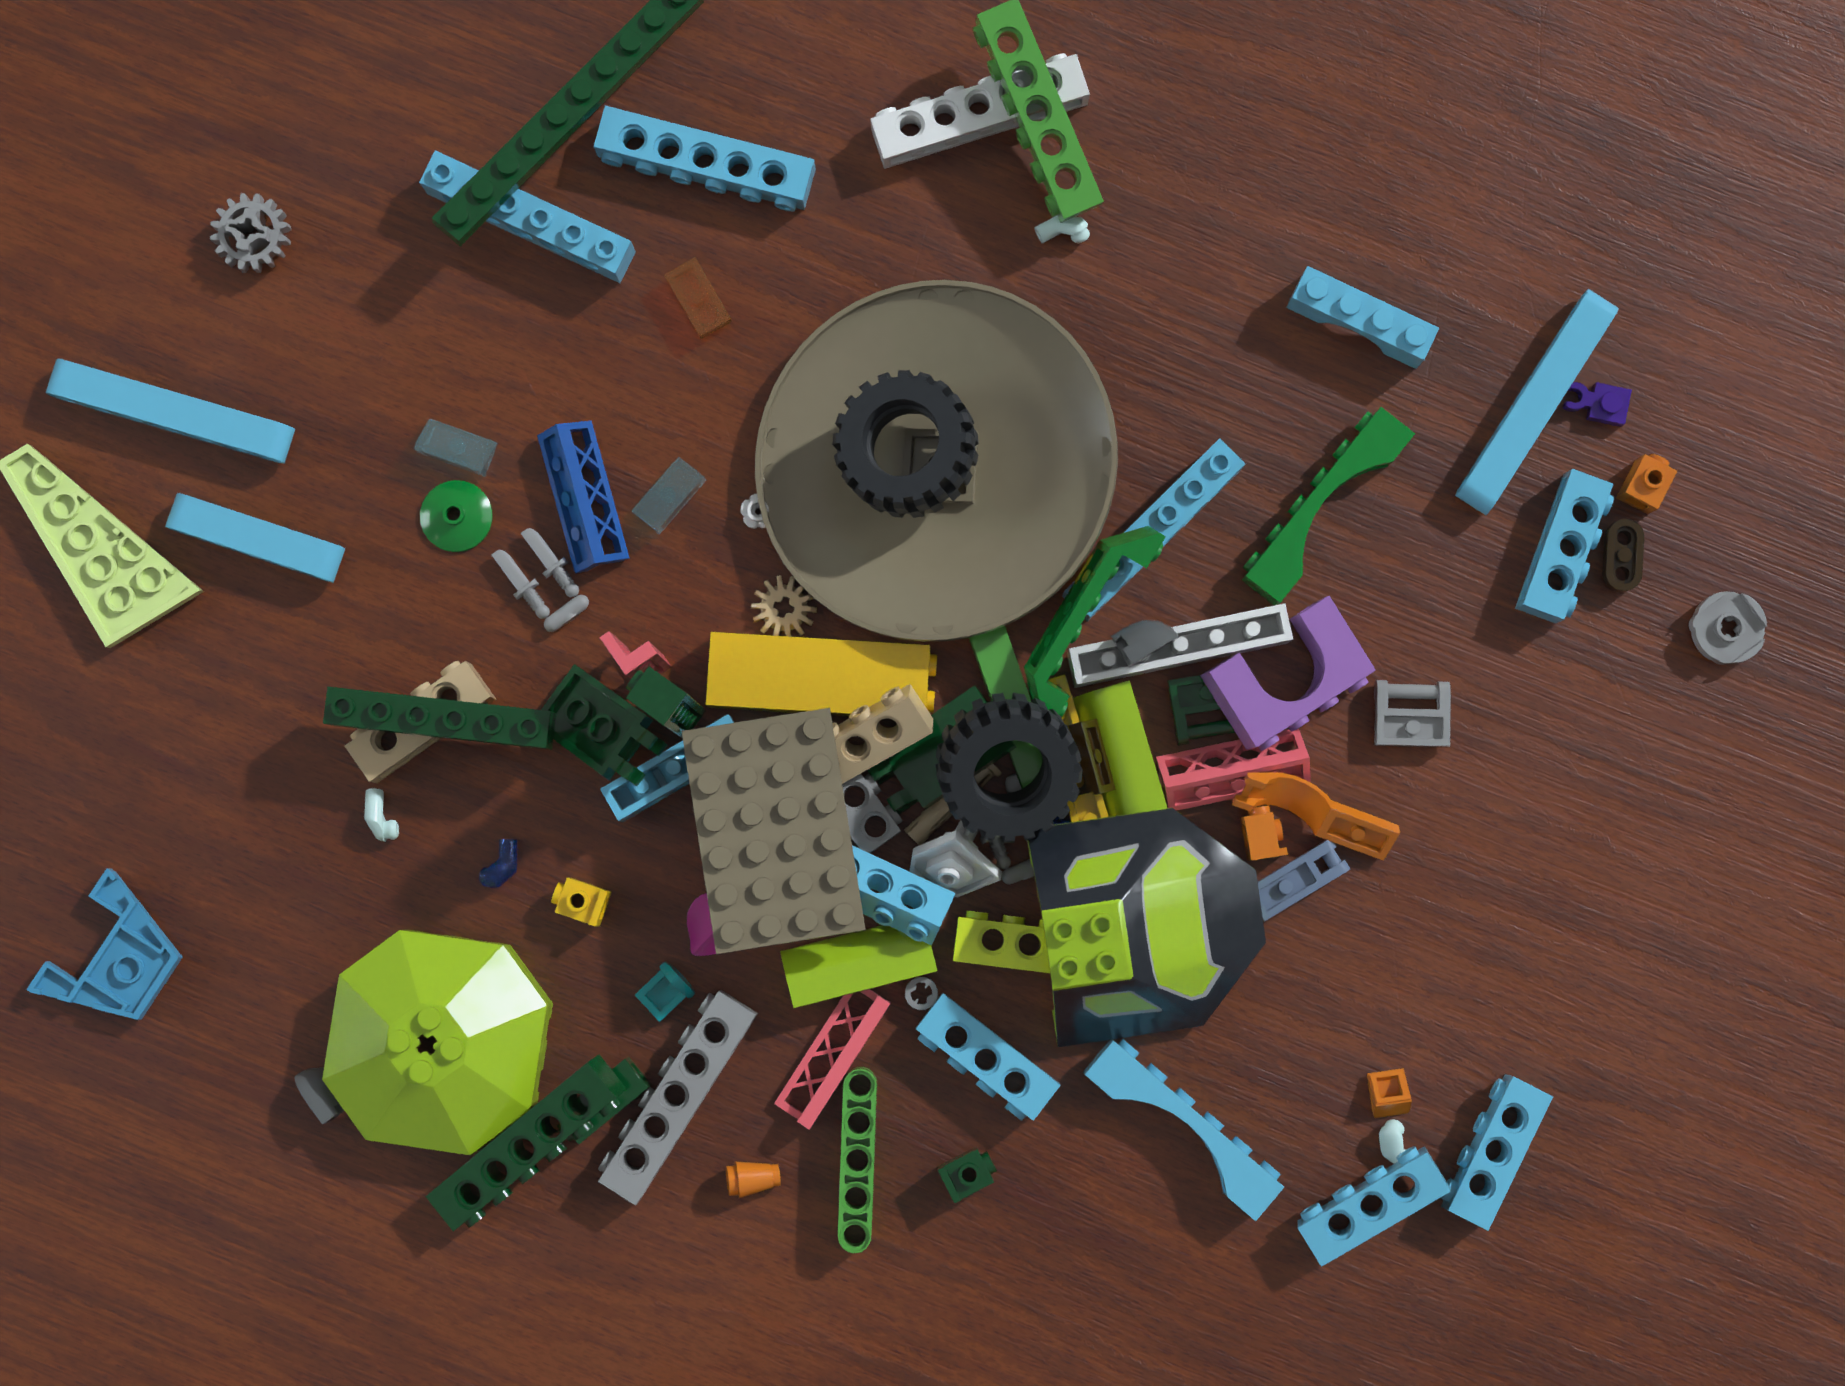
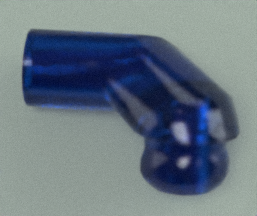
(503, 868)

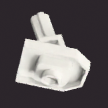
(954, 862)

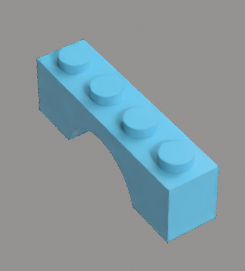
(1340, 304)

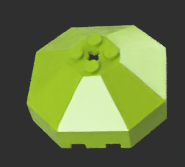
(487, 1050)

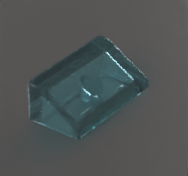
(456, 447)
(669, 495)

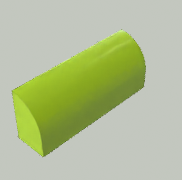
(1125, 747)
(854, 964)

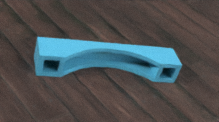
(1242, 1179)

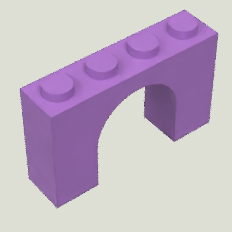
(1337, 667)

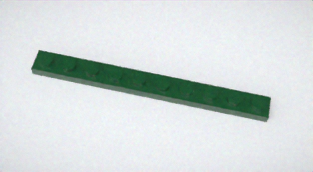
(561, 117)

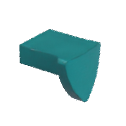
(665, 991)

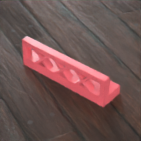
(639, 659)
(1209, 785)
(843, 1062)

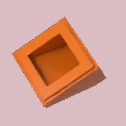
(1389, 1093)

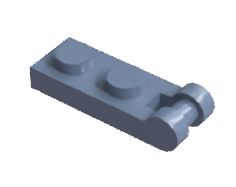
(1299, 879)

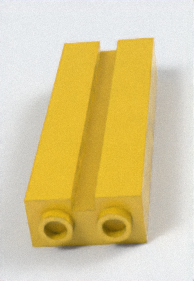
(812, 673)

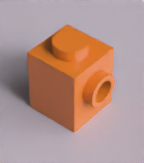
(1647, 483)

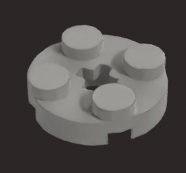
(1721, 648)

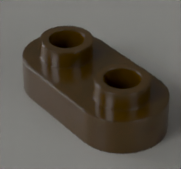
(1626, 557)

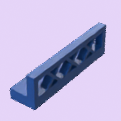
(575, 495)

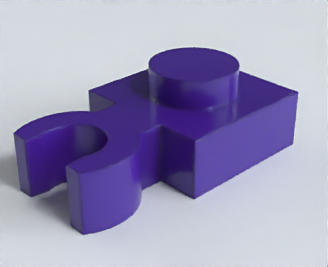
(1604, 403)

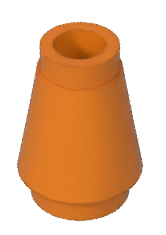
(750, 1178)

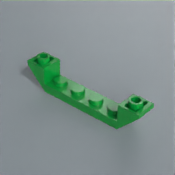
(1139, 545)

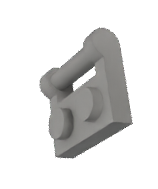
(1412, 726)

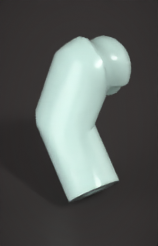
(1075, 227)
(374, 816)
(1391, 1140)

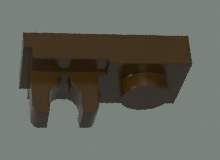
(1093, 758)

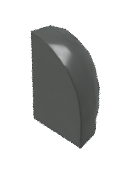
(1142, 639)
(318, 1094)

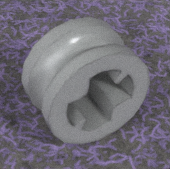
(931, 999)

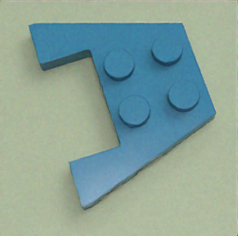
(128, 965)

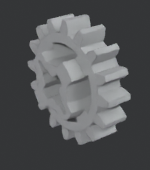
(251, 217)

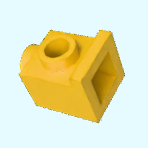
(594, 904)

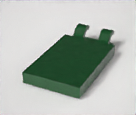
(600, 726)
(917, 762)

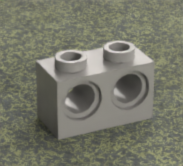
(871, 807)

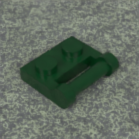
(1192, 697)

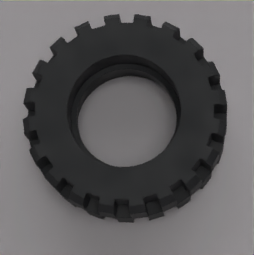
(879, 406)
(1018, 811)

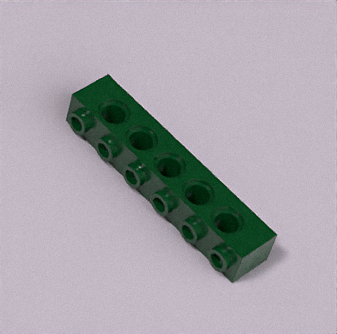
(664, 701)
(439, 718)
(454, 1197)

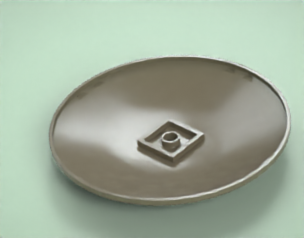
(1032, 496)

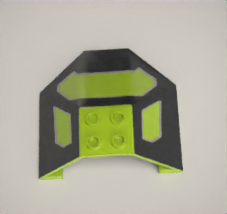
(1142, 923)

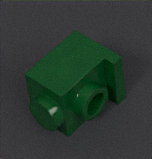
(952, 1173)

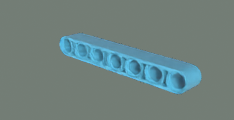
(1536, 402)
(170, 411)

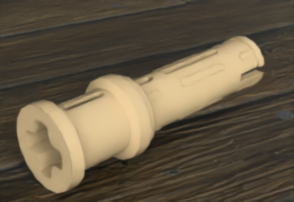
(939, 812)

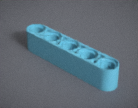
(255, 537)

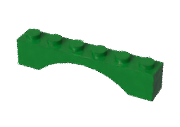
(1281, 564)

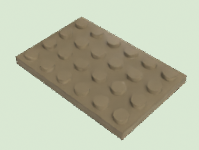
(773, 831)

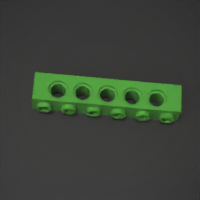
(1010, 21)

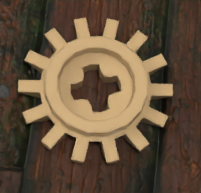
(770, 614)

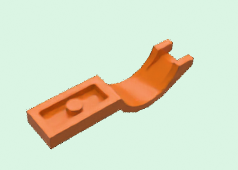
(1325, 817)

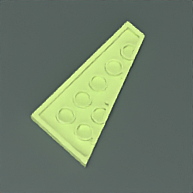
(105, 563)

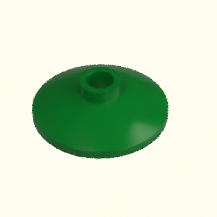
(469, 528)

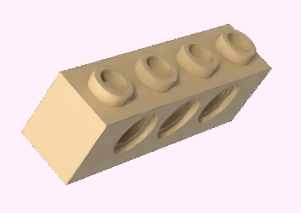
(880, 743)
(367, 746)

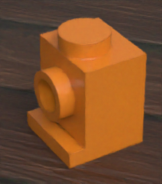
(1262, 834)

